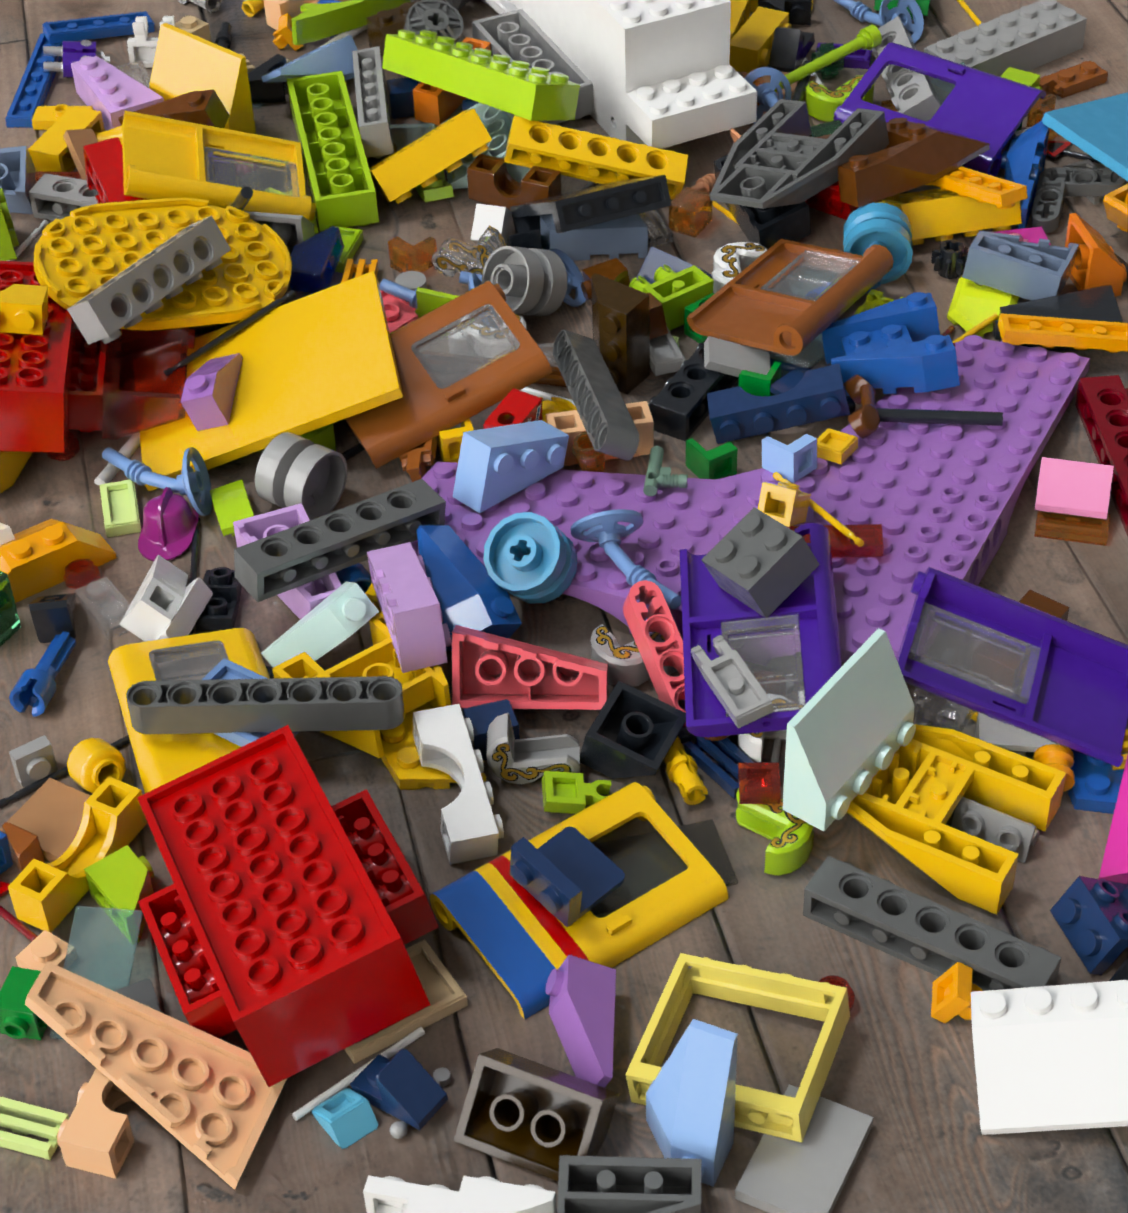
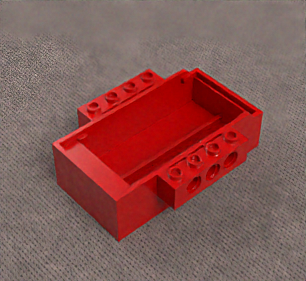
(47, 378)
(282, 907)

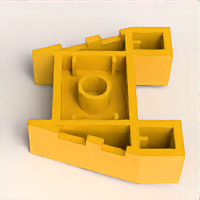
(378, 660)

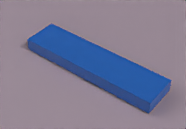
(93, 27)

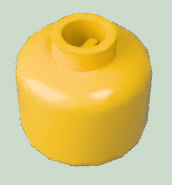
(93, 762)

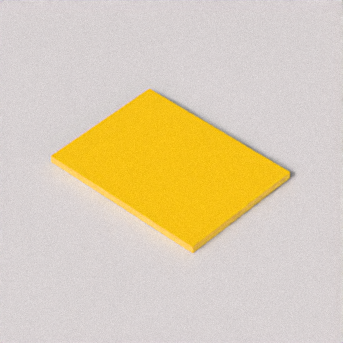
(297, 374)

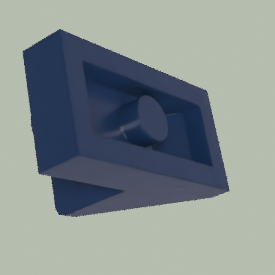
(401, 1088)

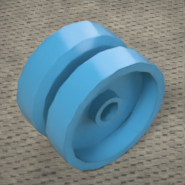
(882, 226)
(530, 558)

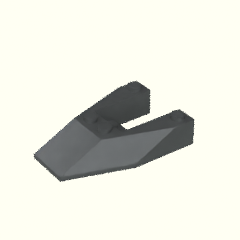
(783, 166)

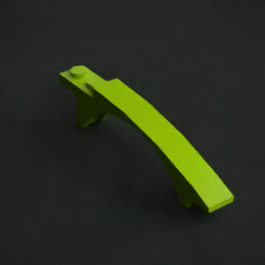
(330, 19)

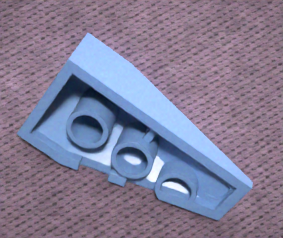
(325, 59)
(694, 1099)

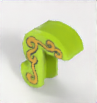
(823, 103)
(789, 835)

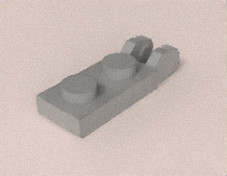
(733, 683)

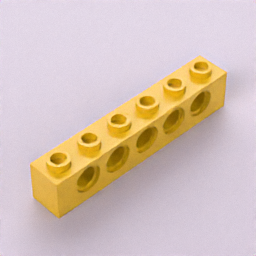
(591, 155)

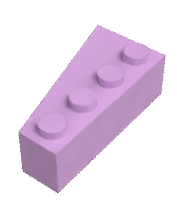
(110, 90)

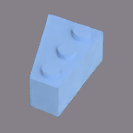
(505, 461)

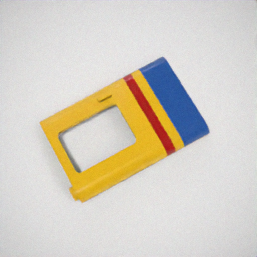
(527, 941)

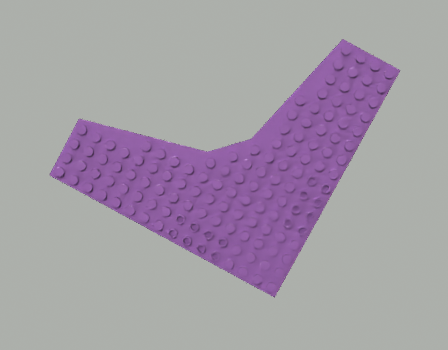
(931, 486)

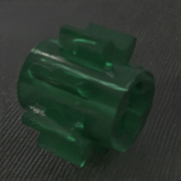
(832, 69)

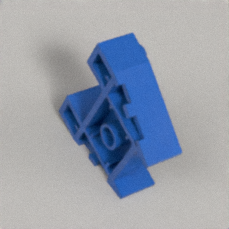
(894, 346)

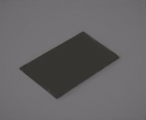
(652, 861)

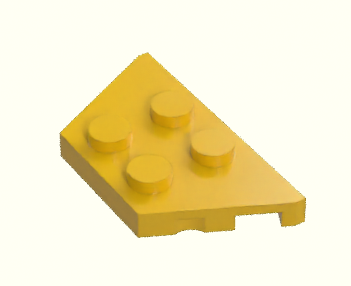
(403, 759)

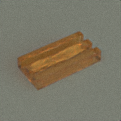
(1072, 528)

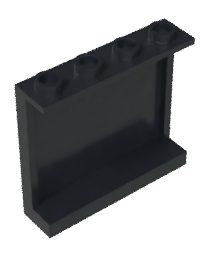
(594, 204)

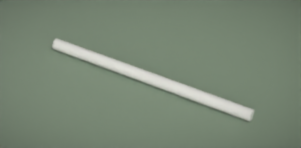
(307, 1108)

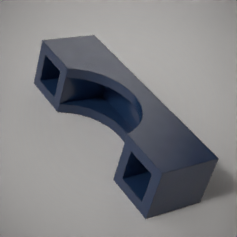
(814, 399)

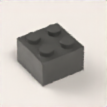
(760, 562)

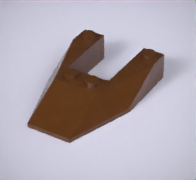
(912, 159)

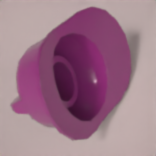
(167, 526)

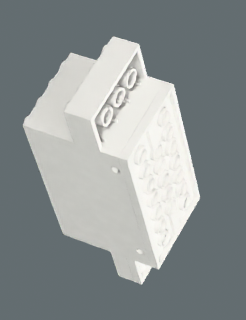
(652, 65)

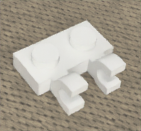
(141, 47)

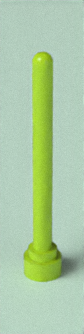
(866, 39)

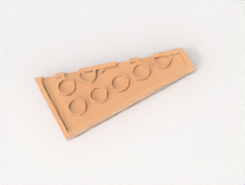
(180, 1075)

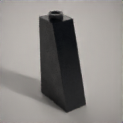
(1087, 304)

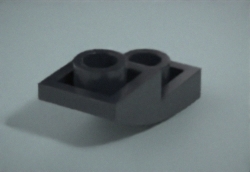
(224, 604)

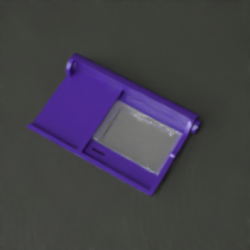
(787, 652)

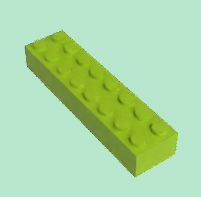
(481, 76)
(332, 151)

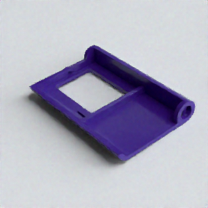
(977, 107)

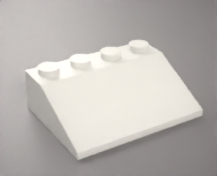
(1051, 1057)

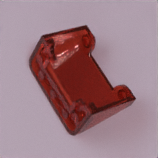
(136, 389)

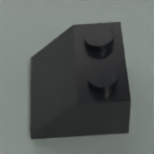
(631, 734)

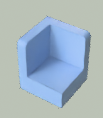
(790, 460)

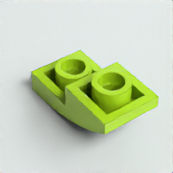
(438, 190)
(231, 505)

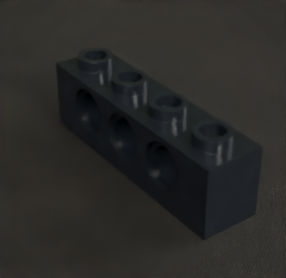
(684, 400)

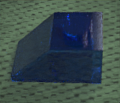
(316, 261)

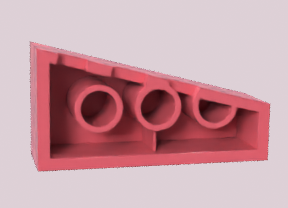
(528, 675)

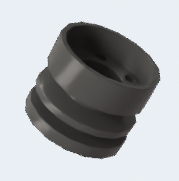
(435, 17)

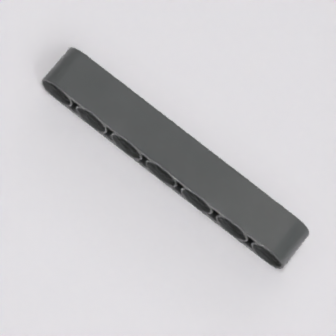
(595, 395)
(266, 705)

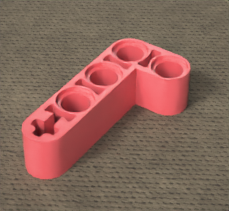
(653, 653)

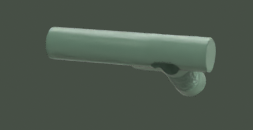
(661, 476)

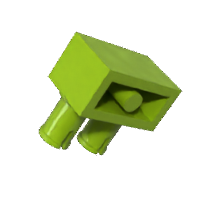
(676, 290)

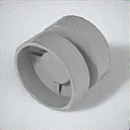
(529, 278)
(301, 472)

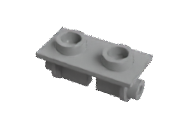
(995, 827)

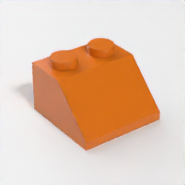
(1095, 259)

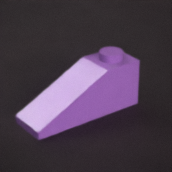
(211, 392)
(584, 1016)

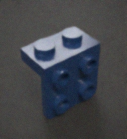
(565, 874)
(1094, 920)

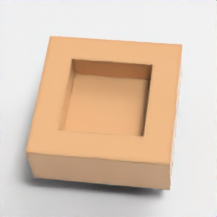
(43, 949)

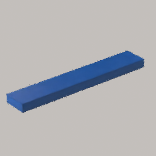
(32, 88)

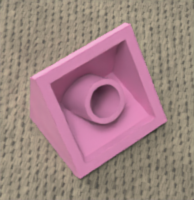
(1074, 488)

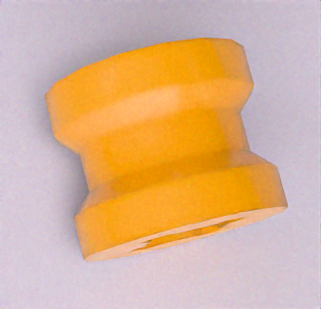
(1059, 758)

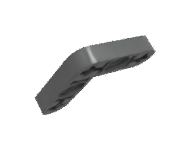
(1062, 182)

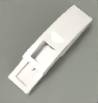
(475, 1196)

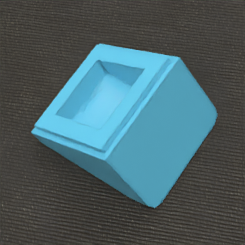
(346, 1117)

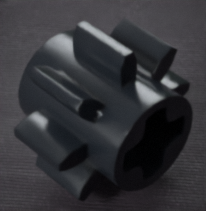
(950, 259)

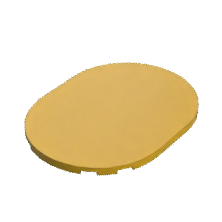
(107, 238)

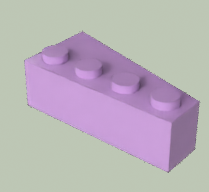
(302, 598)
(409, 607)

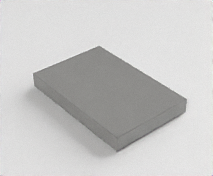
(808, 1174)

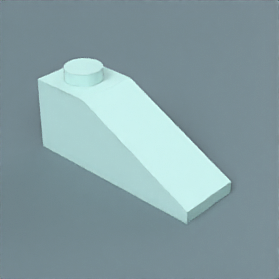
(324, 625)

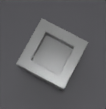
(33, 761)

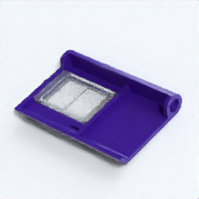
(1017, 665)

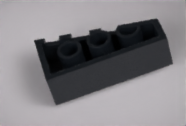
(769, 224)

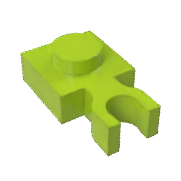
(569, 794)

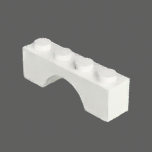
(467, 822)

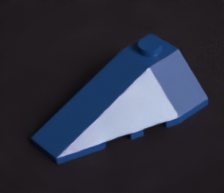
(1025, 163)
(463, 585)

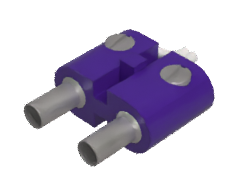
(71, 52)

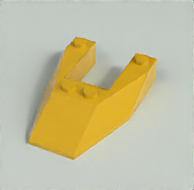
(922, 789)

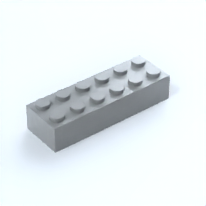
(1016, 39)
(523, 40)

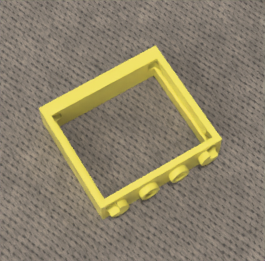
(742, 984)

